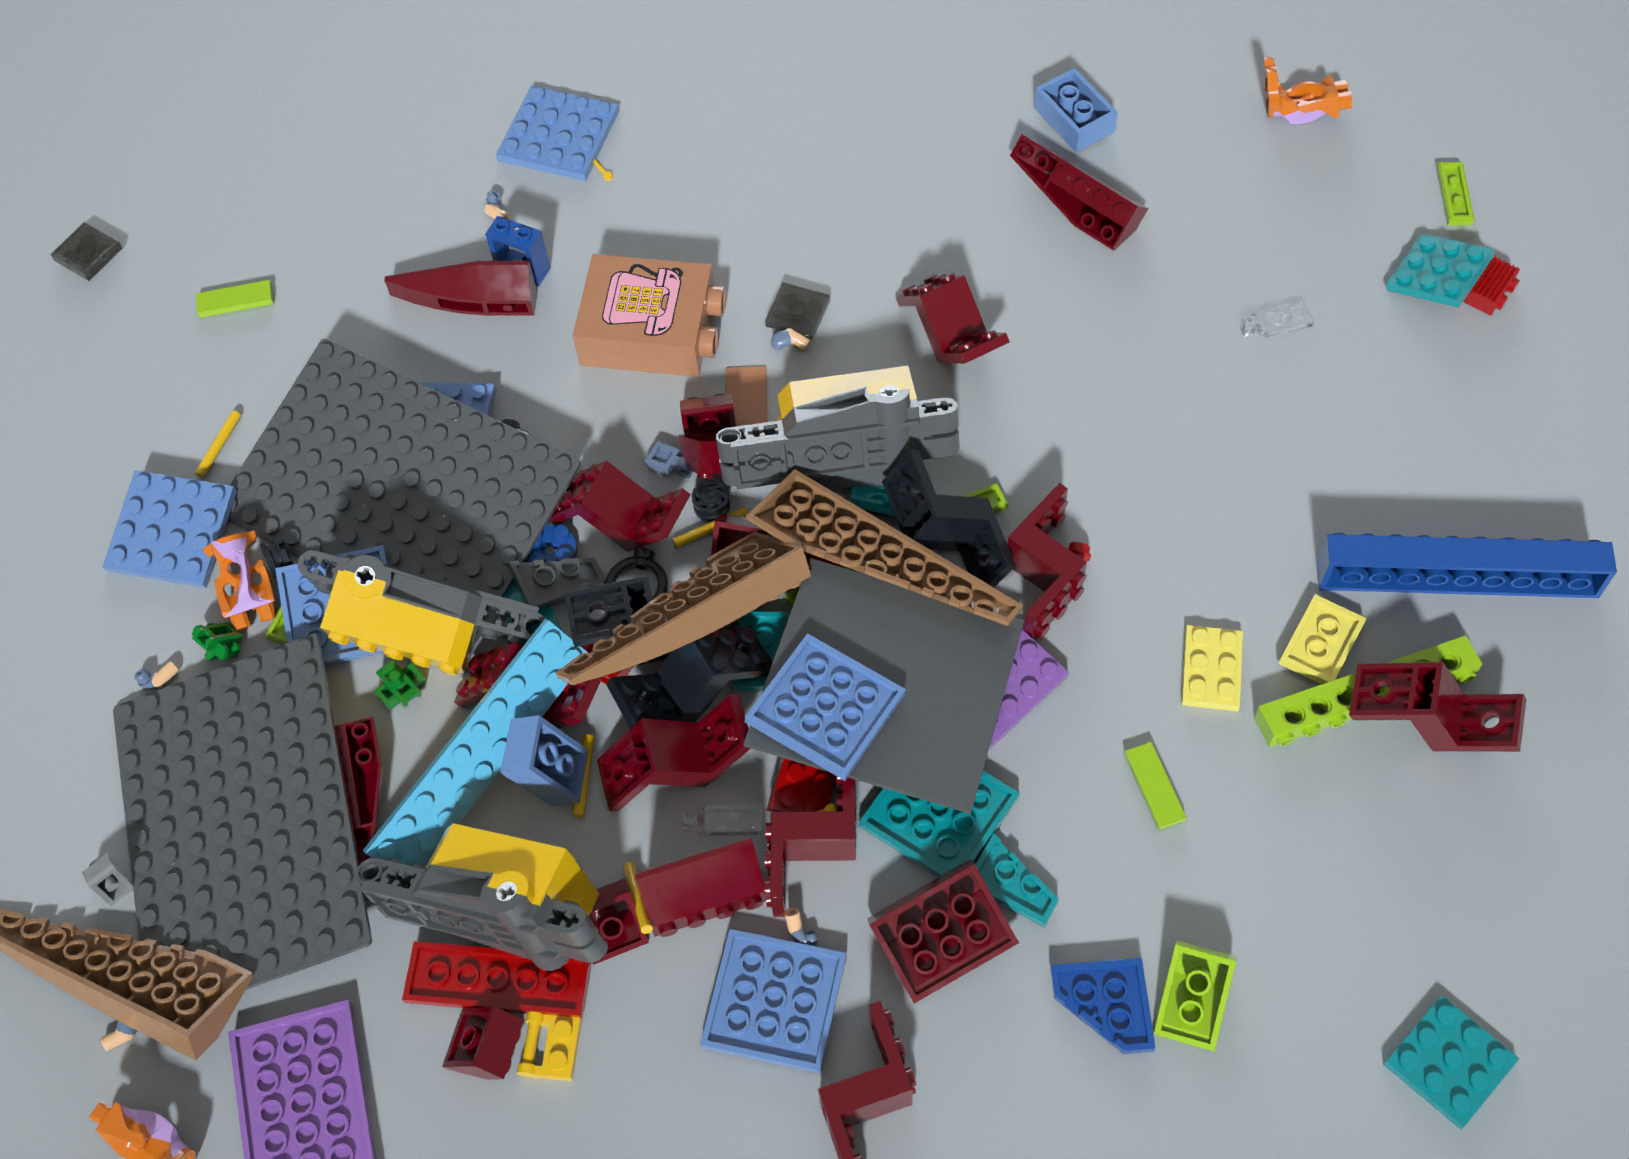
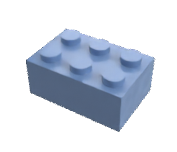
(1075, 110)
(544, 760)

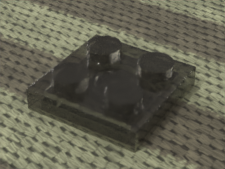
(86, 251)
(798, 310)

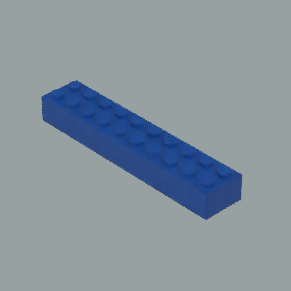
(1465, 565)

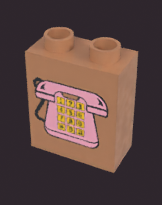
(648, 315)

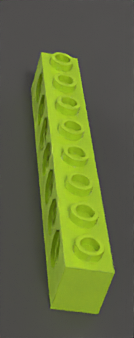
(1272, 716)

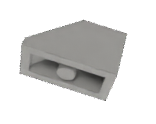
(107, 879)

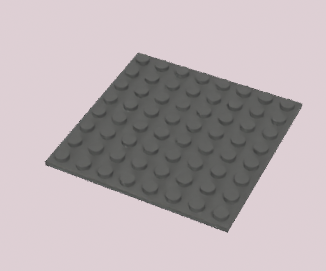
(942, 656)

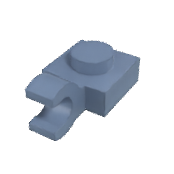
(667, 458)

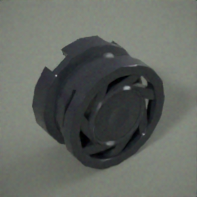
(710, 500)
(276, 555)

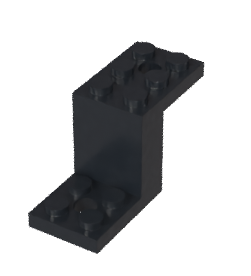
(948, 521)
(617, 600)
(691, 677)

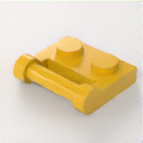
(559, 1049)

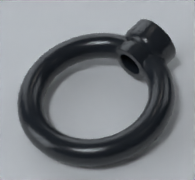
(643, 560)

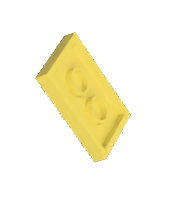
(1322, 640)
(1212, 668)

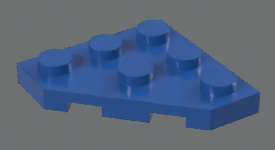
(1109, 1000)

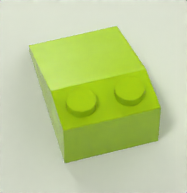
(1195, 995)

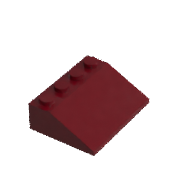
(702, 888)
(942, 931)

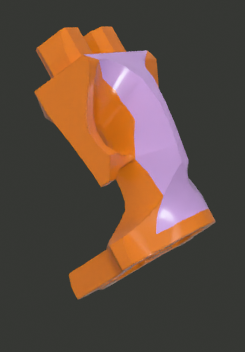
(1304, 100)
(246, 594)
(139, 1133)

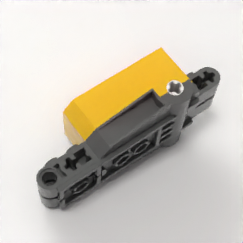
(840, 432)
(410, 611)
(496, 893)

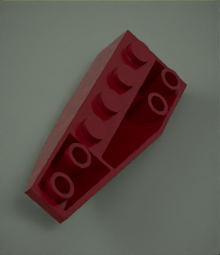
(1080, 195)
(470, 288)
(362, 778)

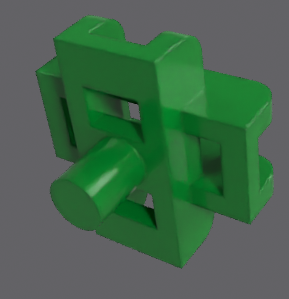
(218, 640)
(398, 680)

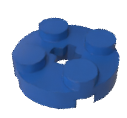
(555, 536)

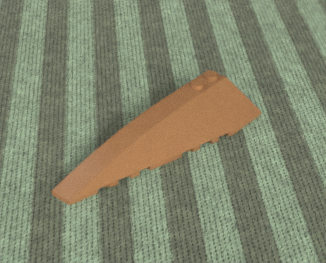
(843, 533)
(714, 596)
(150, 987)

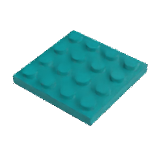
(936, 834)

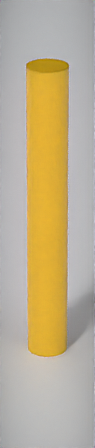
(217, 444)
(703, 530)
(579, 808)
(644, 923)

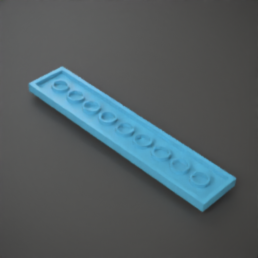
(475, 750)

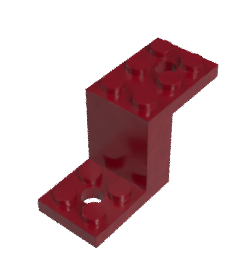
(951, 318)
(620, 506)
(1047, 563)
(487, 667)
(1438, 707)
(673, 753)
(808, 838)
(871, 1092)

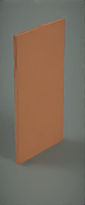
(748, 393)

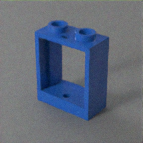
(502, 235)

